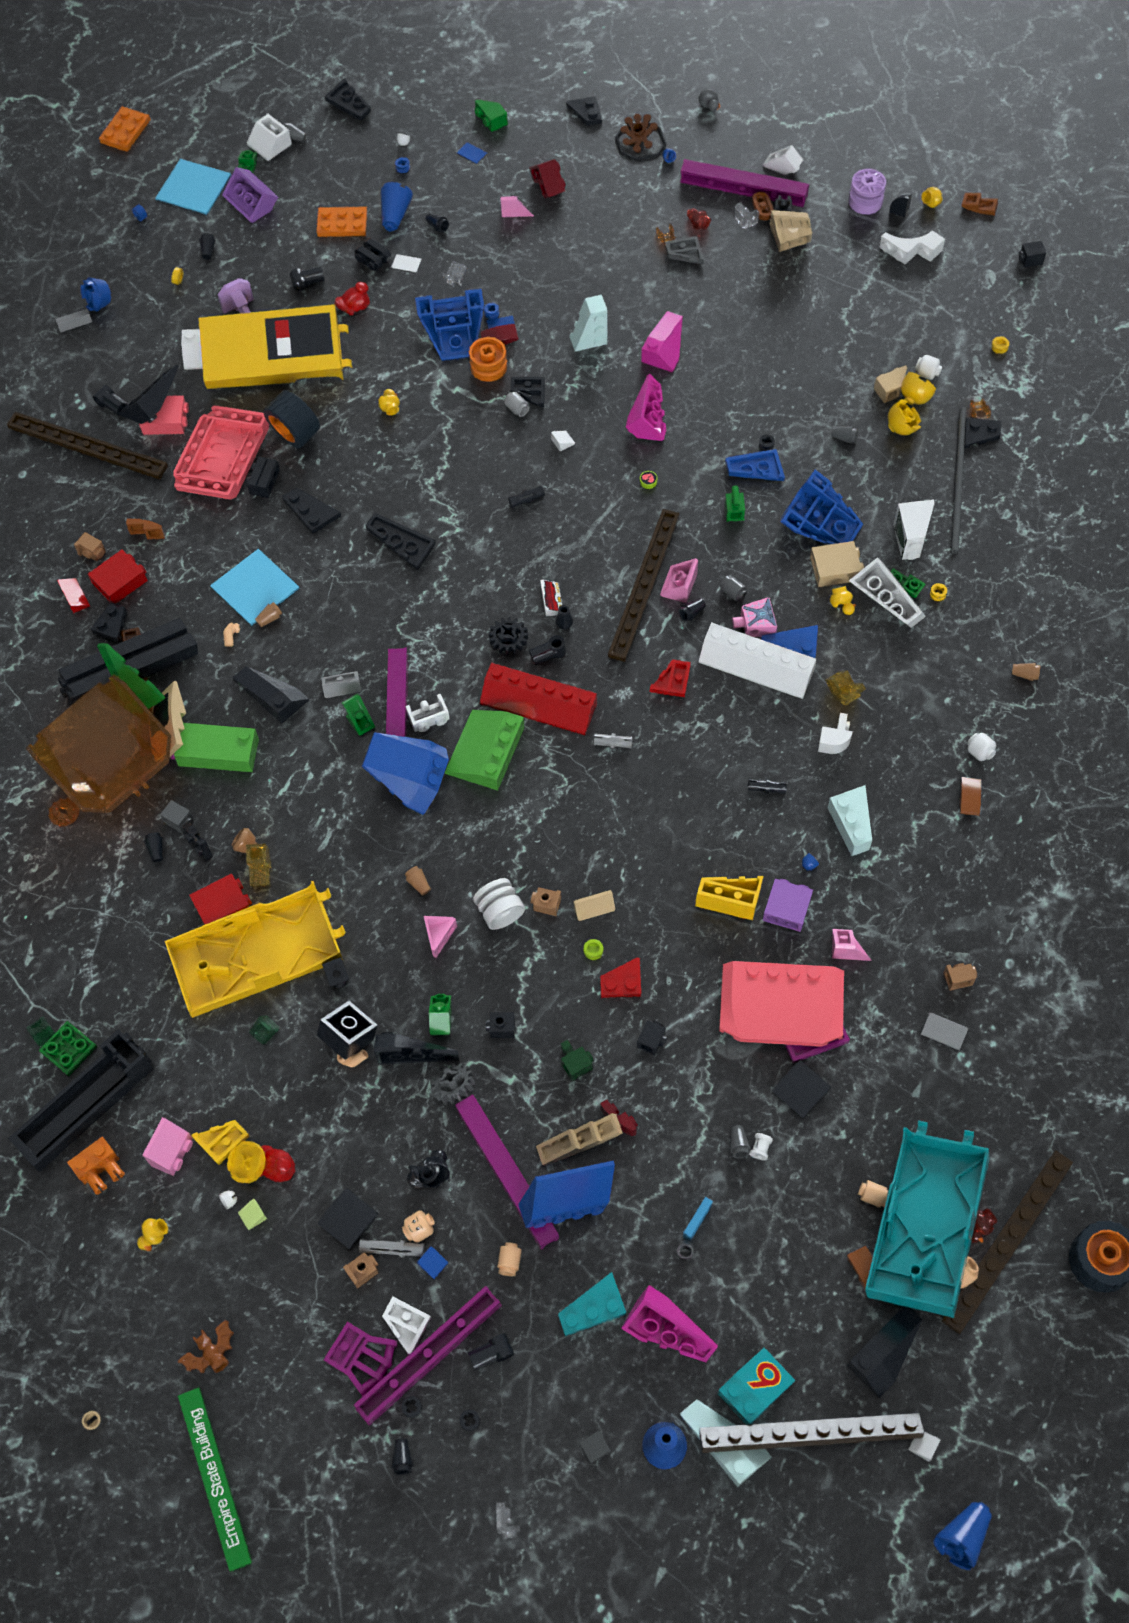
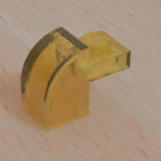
(844, 688)
(259, 864)

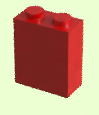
(118, 576)
(220, 899)

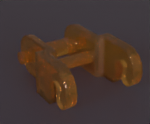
(661, 235)
(985, 408)

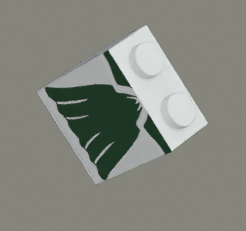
(911, 527)

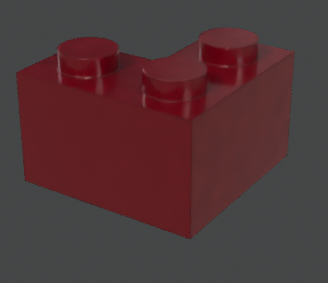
(549, 177)

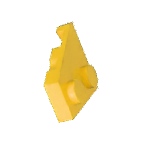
(221, 1140)

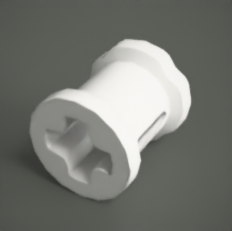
(761, 1146)

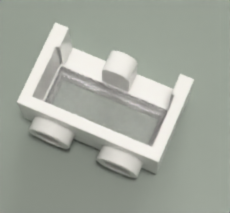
(428, 715)

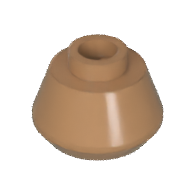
(242, 839)

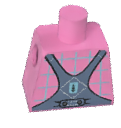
(756, 618)

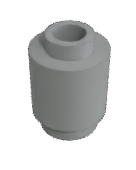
(516, 404)

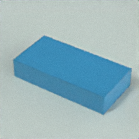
(697, 1219)

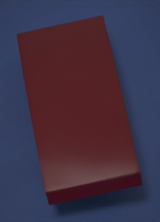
(504, 333)
(626, 1122)

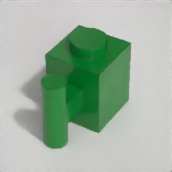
(734, 505)

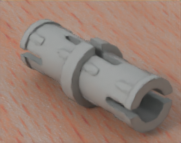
(613, 740)

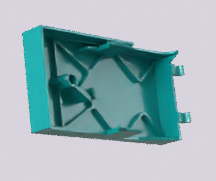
(928, 1222)

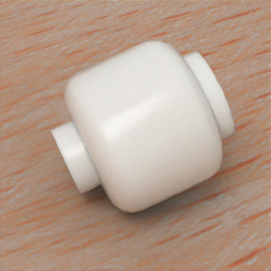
(928, 367)
(981, 746)

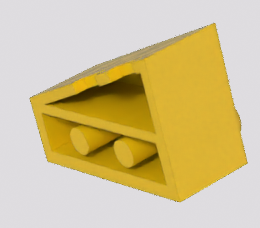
(730, 896)

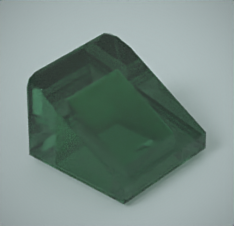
(264, 1029)
(40, 1031)

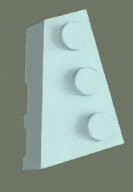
(591, 326)
(852, 819)

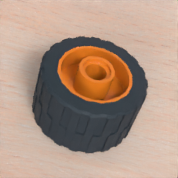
(291, 418)
(1101, 1256)

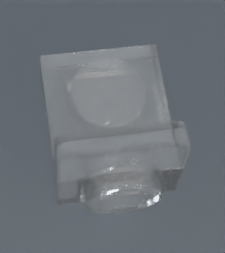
(743, 216)
(503, 1517)

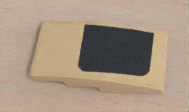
(170, 714)

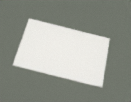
(406, 263)

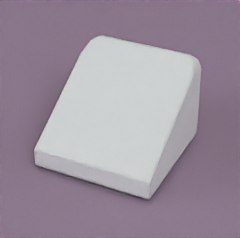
(561, 439)
(924, 1446)

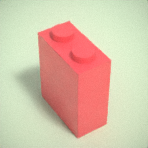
(169, 419)

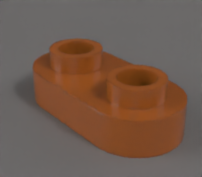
(763, 204)

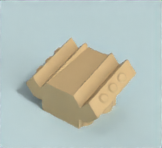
(790, 229)

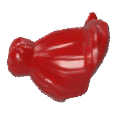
(354, 299)
(278, 1164)

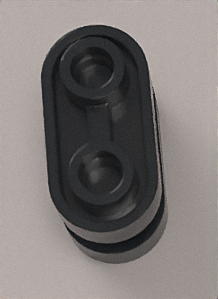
(372, 254)

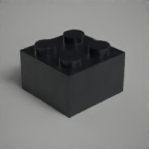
(347, 1030)

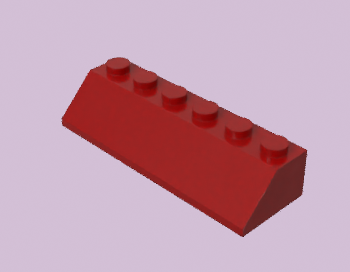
(538, 698)

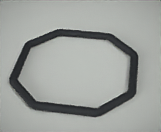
(645, 156)

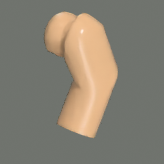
(229, 632)
(354, 1060)

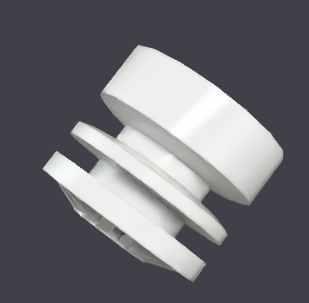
(499, 903)

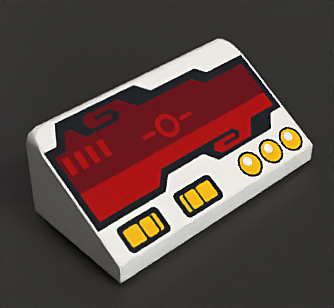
(551, 597)

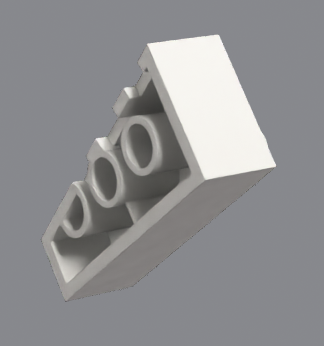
(885, 589)

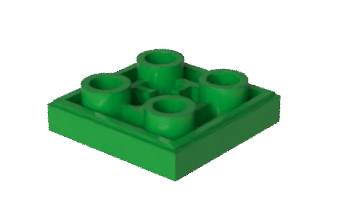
(68, 1048)

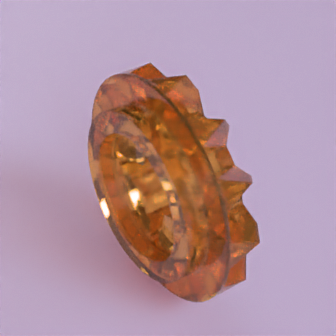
(63, 819)

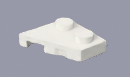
(406, 1323)

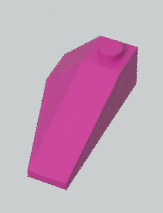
(663, 343)

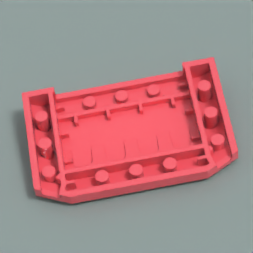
(220, 452)
(782, 1003)

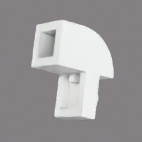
(835, 740)

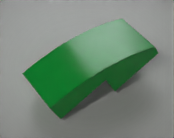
(247, 160)
(910, 584)

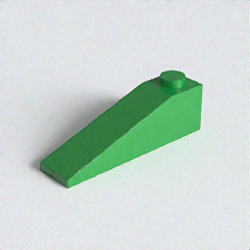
(115, 663)

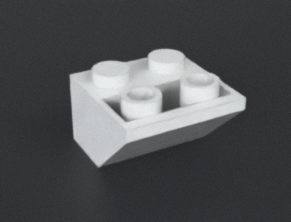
(269, 137)

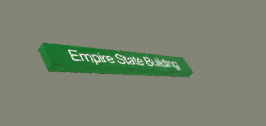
(215, 1480)

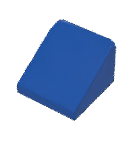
(432, 1262)

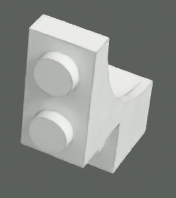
(905, 249)

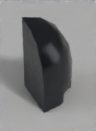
(901, 204)

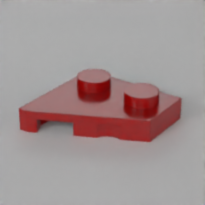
(673, 680)
(622, 981)

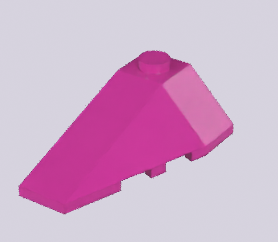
(646, 414)
(662, 1322)

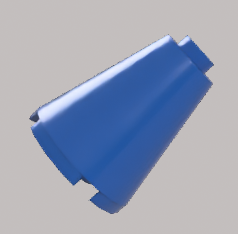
(394, 204)
(663, 1454)
(965, 1536)

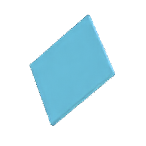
(193, 186)
(254, 585)

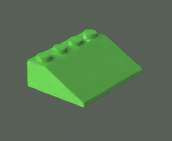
(486, 747)

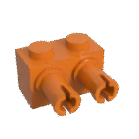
(93, 1161)

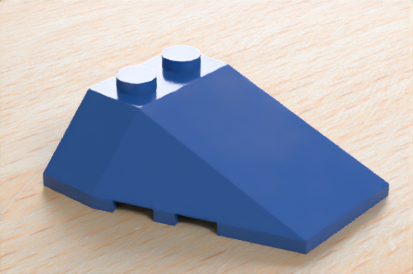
(452, 322)
(821, 513)
(407, 767)

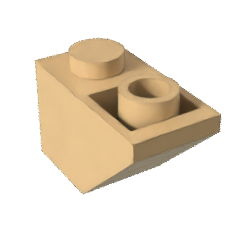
(889, 384)

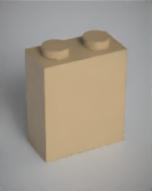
(835, 563)

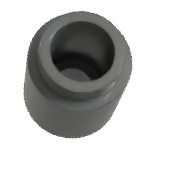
(733, 588)

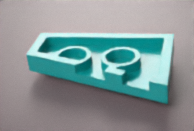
(593, 1307)

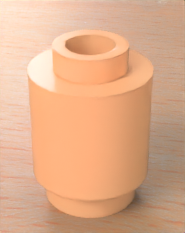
(873, 1193)
(509, 1259)

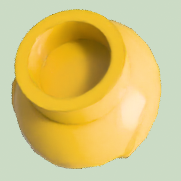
(932, 197)
(389, 402)
(842, 596)
(153, 1233)

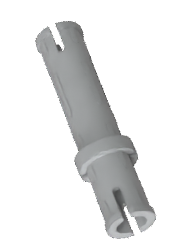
(392, 1248)

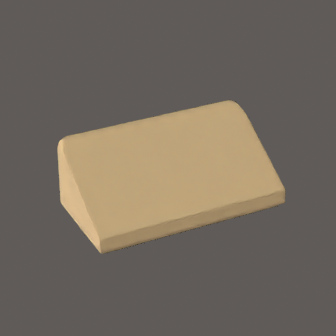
(594, 905)

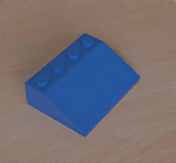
(567, 1195)

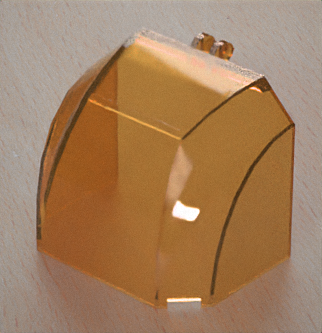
(103, 747)

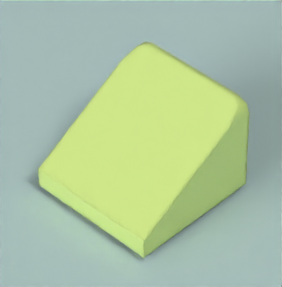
(252, 1214)

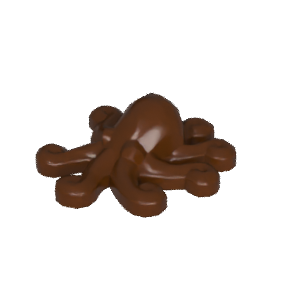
(638, 131)

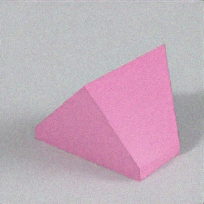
(513, 207)
(439, 931)
(846, 946)

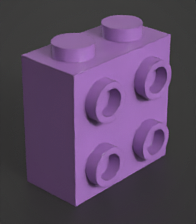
(787, 904)

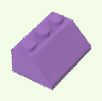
(249, 194)

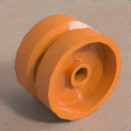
(488, 359)

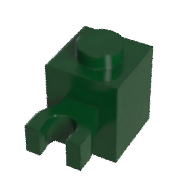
(576, 1062)

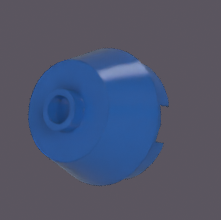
(96, 293)

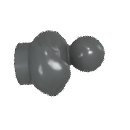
(709, 99)

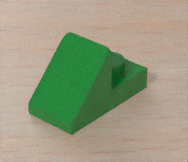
(358, 715)

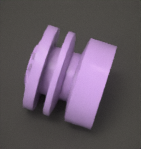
(867, 191)

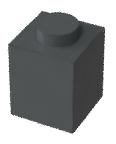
(176, 816)

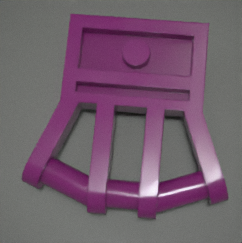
(349, 1348)

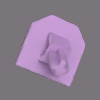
(235, 296)

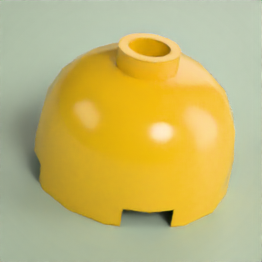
(916, 390)
(903, 418)

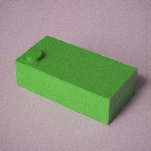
(217, 747)

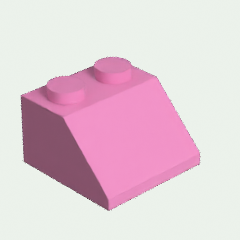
(168, 1147)

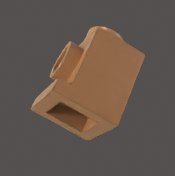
(90, 547)
(546, 906)
(960, 976)
(361, 1277)

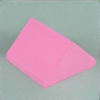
(680, 581)

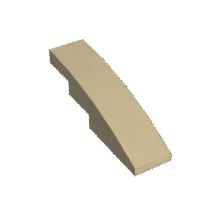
(579, 1139)

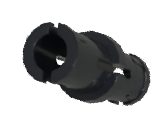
(515, 500)
(767, 786)

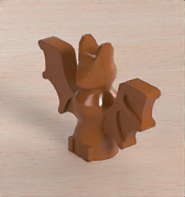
(212, 1353)

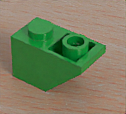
(491, 114)
(440, 1014)

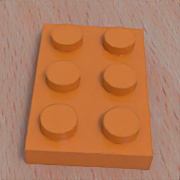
(124, 129)
(342, 221)

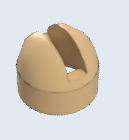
(88, 1416)

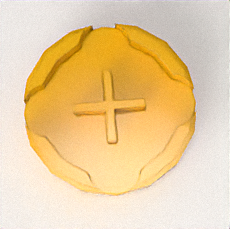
(246, 1162)

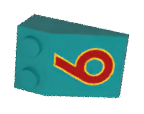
(755, 1387)

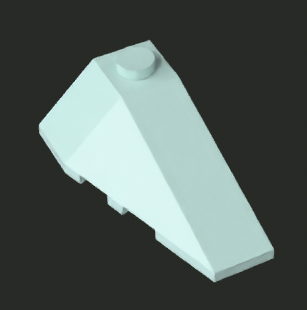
(737, 1464)

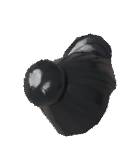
(429, 1172)

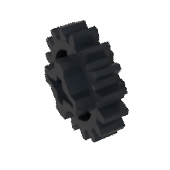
(508, 635)

